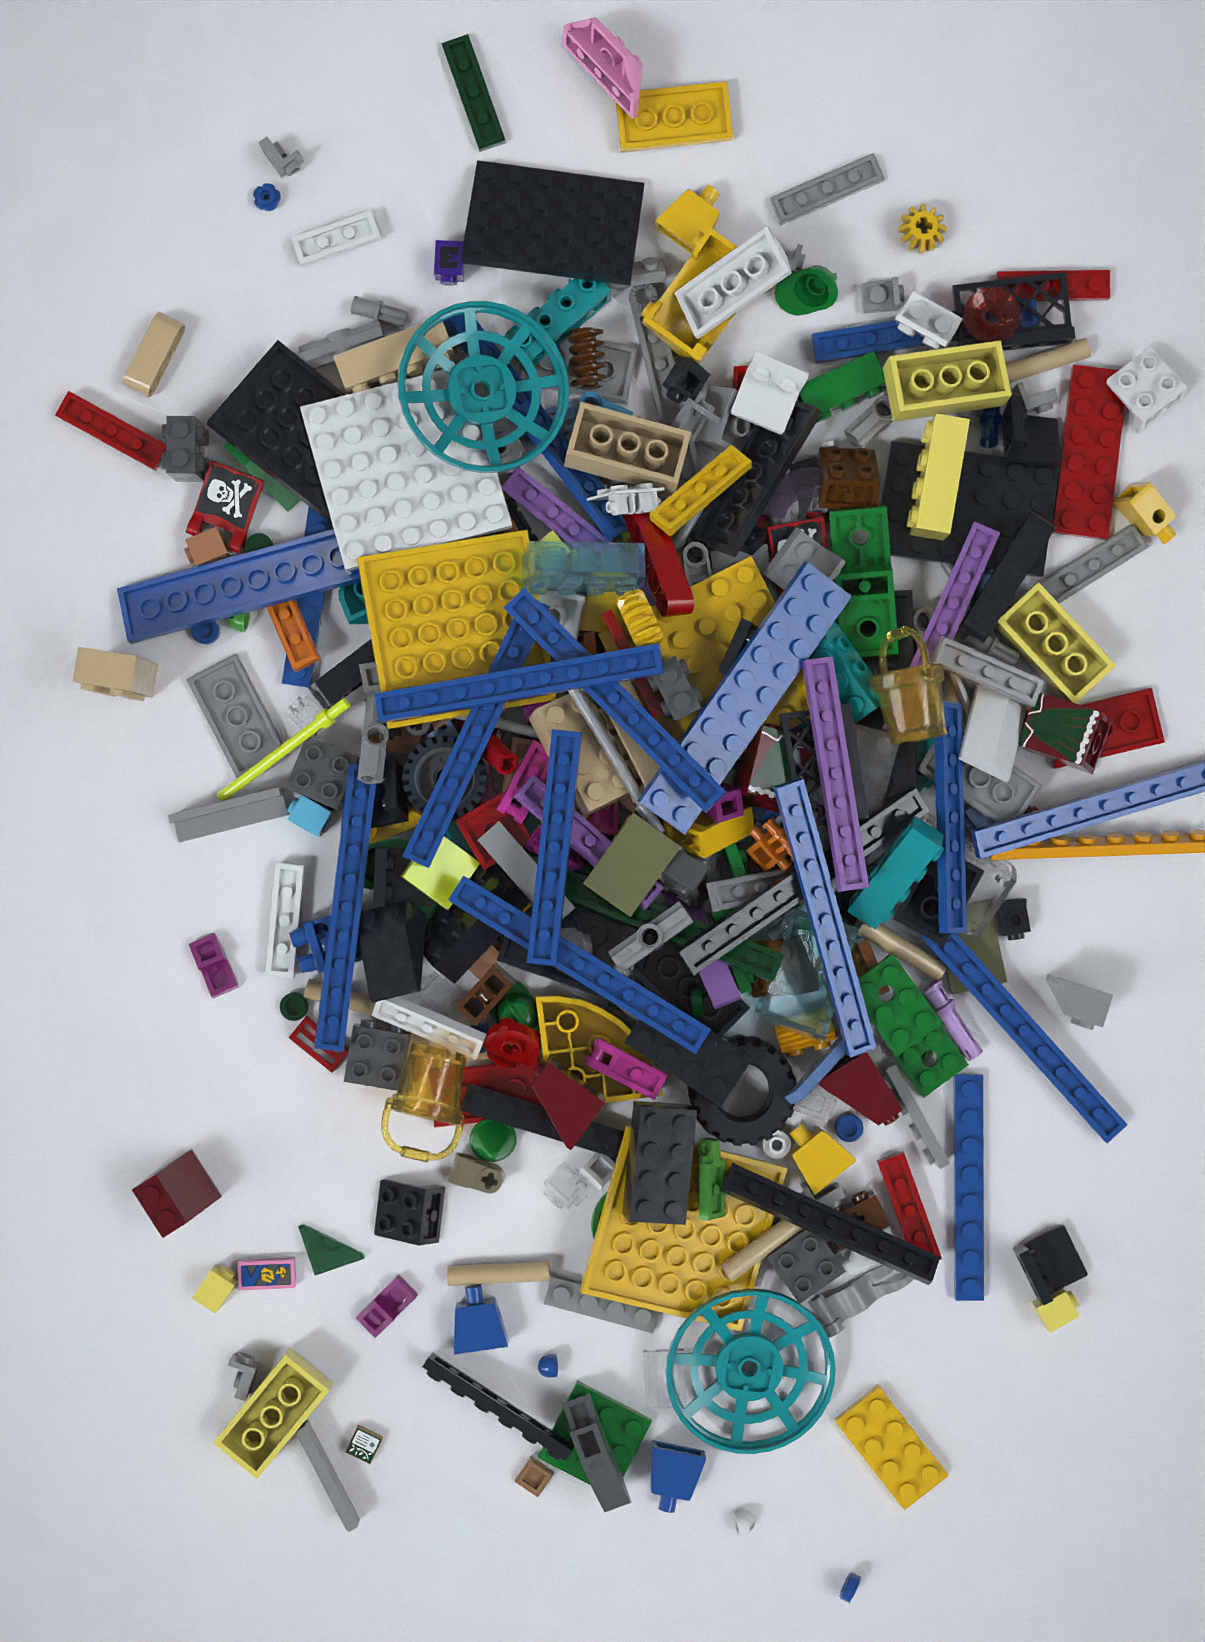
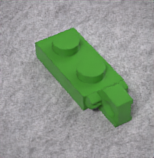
(711, 1178)

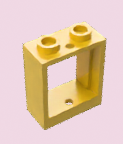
(708, 836)

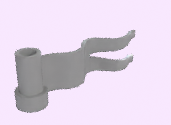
(853, 1299)

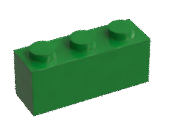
(844, 385)

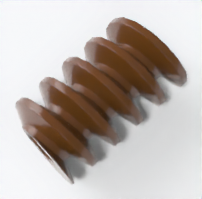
(586, 358)

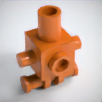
(769, 847)

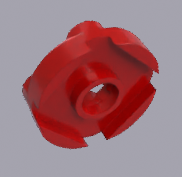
(507, 1031)

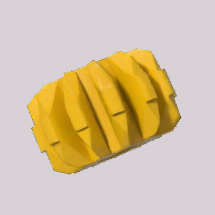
(929, 222)

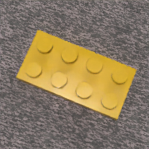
(677, 118)
(891, 1447)

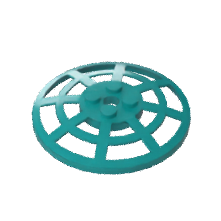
(493, 374)
(752, 1385)

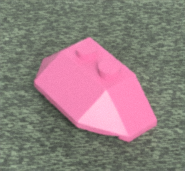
(606, 61)

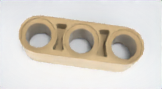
(154, 354)

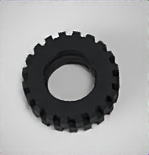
(765, 1121)

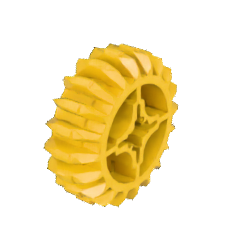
(641, 621)

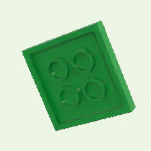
(621, 1426)

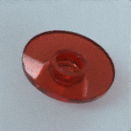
(1001, 305)

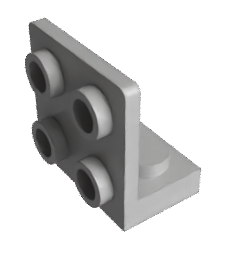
(796, 551)

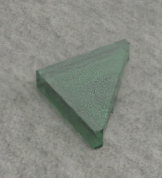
(326, 1252)

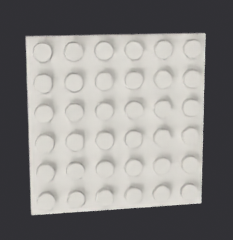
(387, 486)

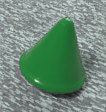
(492, 1140)

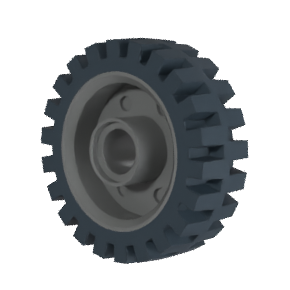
(423, 766)

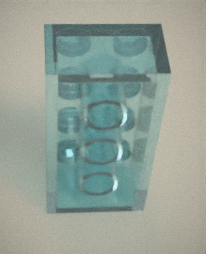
(582, 567)

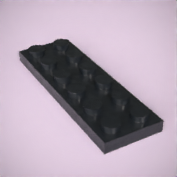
(737, 509)

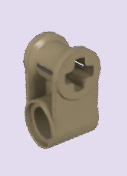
(470, 1172)

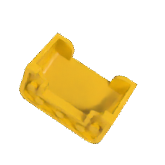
(666, 315)

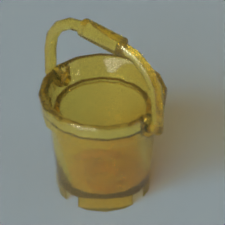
(910, 696)
(429, 1091)

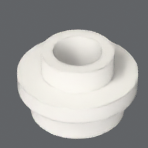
(779, 1153)

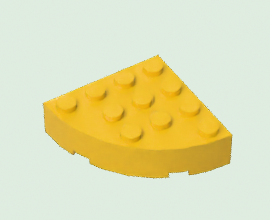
(568, 1035)

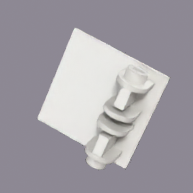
(629, 499)

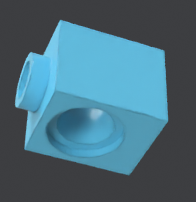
(309, 815)

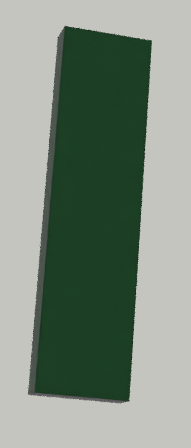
(473, 93)

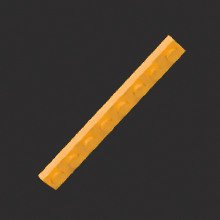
(1111, 845)

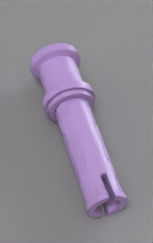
(945, 1009)

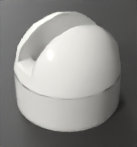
(743, 1522)

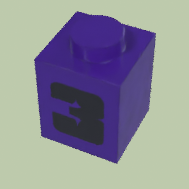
(448, 263)

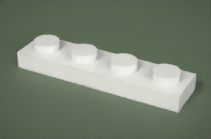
(284, 919)
(430, 1025)

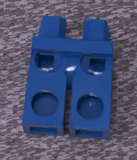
(315, 934)

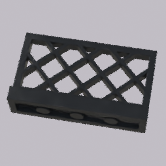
(1024, 337)
(854, 760)

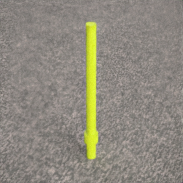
(322, 720)

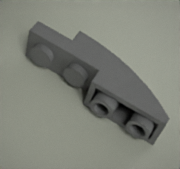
(595, 1454)

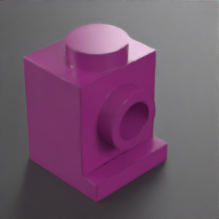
(732, 800)

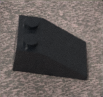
(921, 906)
(392, 949)

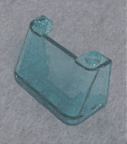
(800, 993)

